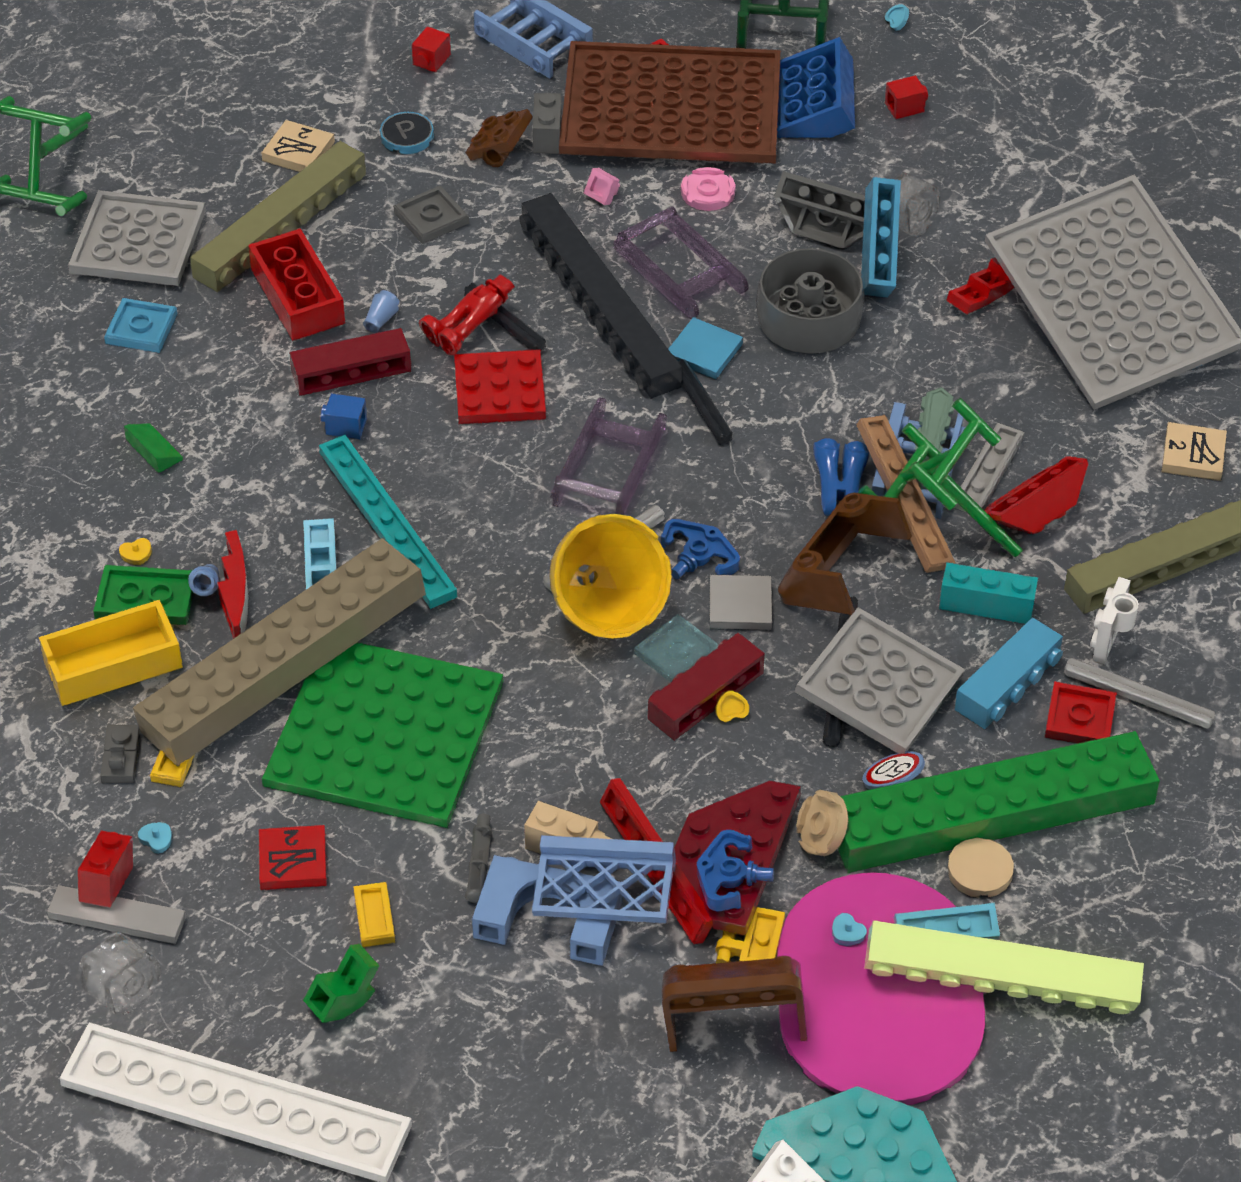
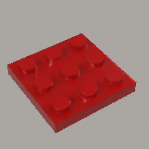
(499, 386)

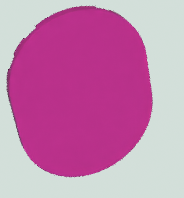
(867, 1027)

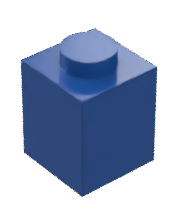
(344, 416)

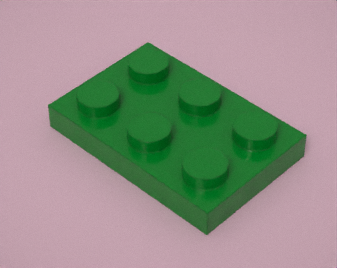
(134, 586)

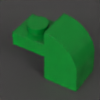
(345, 990)

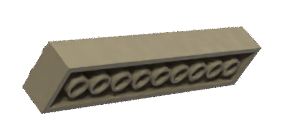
(279, 651)

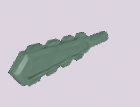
(935, 418)

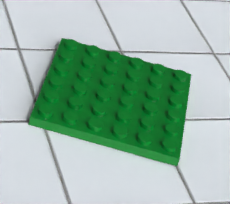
(385, 733)

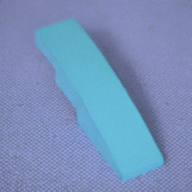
(319, 549)

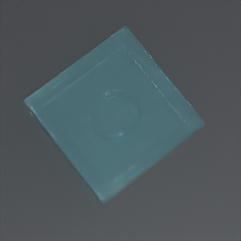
(674, 647)

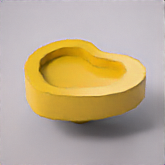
(136, 552)
(731, 705)

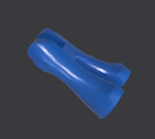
(854, 461)

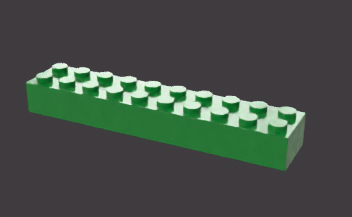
(997, 800)

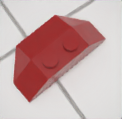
(1041, 497)

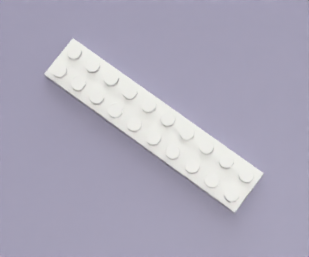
(237, 1102)

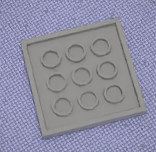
(137, 238)
(879, 681)

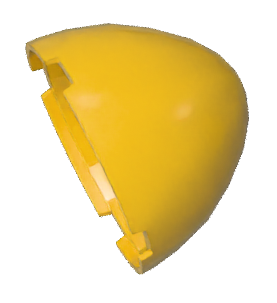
(628, 579)

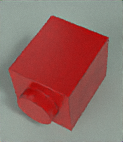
(431, 49)
(906, 97)

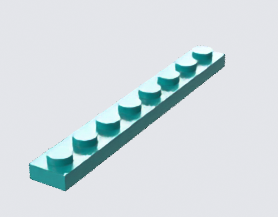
(386, 517)

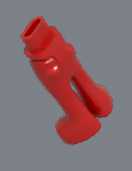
(475, 307)

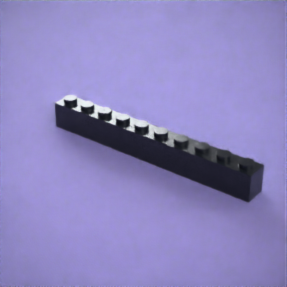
(601, 296)

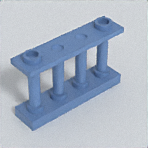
(539, 12)
(898, 422)

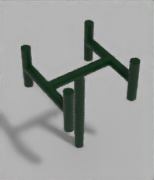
(782, 9)

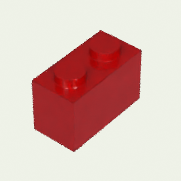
(105, 868)

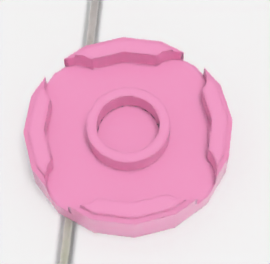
(708, 189)

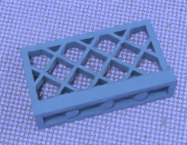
(606, 857)

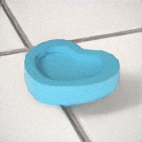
(897, 16)
(156, 836)
(847, 931)

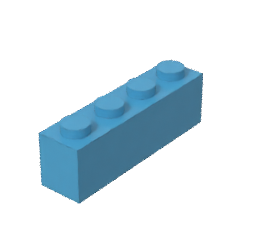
(880, 236)
(1009, 673)

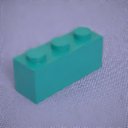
(988, 593)

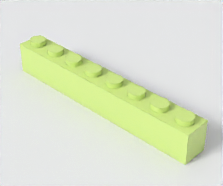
(1004, 966)

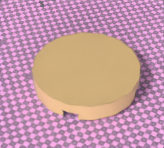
(822, 823)
(980, 867)

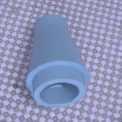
(381, 310)
(202, 585)

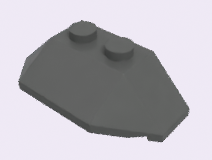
(821, 210)

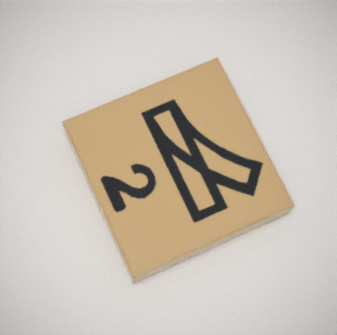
(296, 146)
(1194, 451)

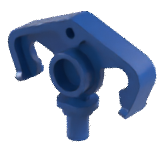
(702, 545)
(718, 870)

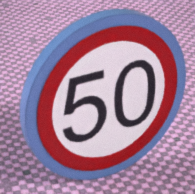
(893, 770)

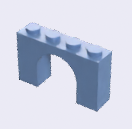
(513, 884)

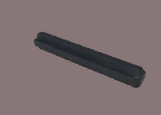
(515, 326)
(704, 404)

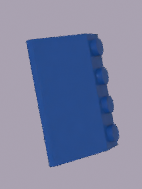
(816, 92)

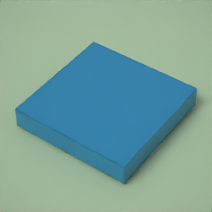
(140, 325)
(706, 347)

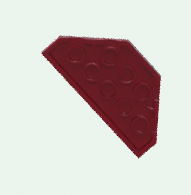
(758, 812)

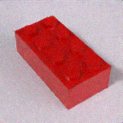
(296, 284)

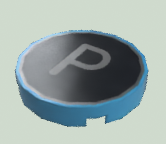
(406, 132)

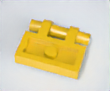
(759, 942)

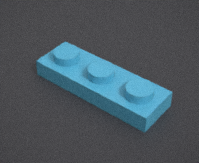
(964, 920)

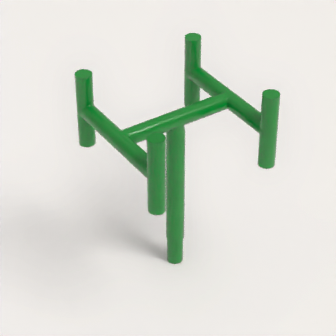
(68, 130)
(935, 478)

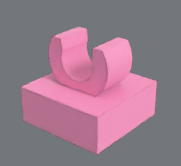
(602, 186)

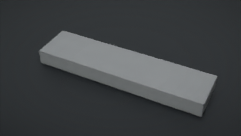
(991, 465)
(124, 916)

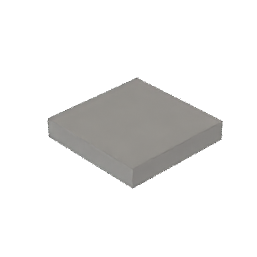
(740, 602)

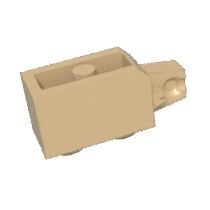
(554, 821)

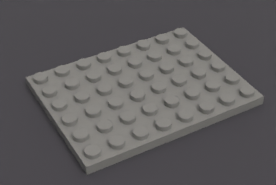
(1115, 291)

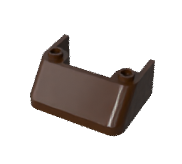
(808, 579)
(732, 987)

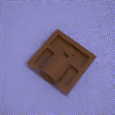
(498, 137)

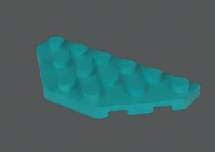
(860, 1139)

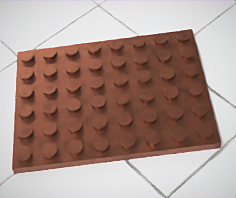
(671, 102)

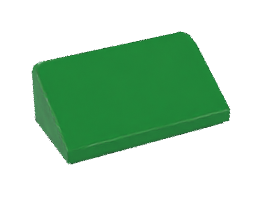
(152, 446)

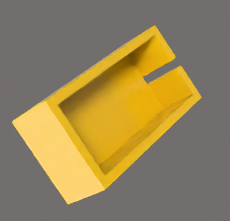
(110, 652)

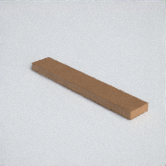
(889, 462)

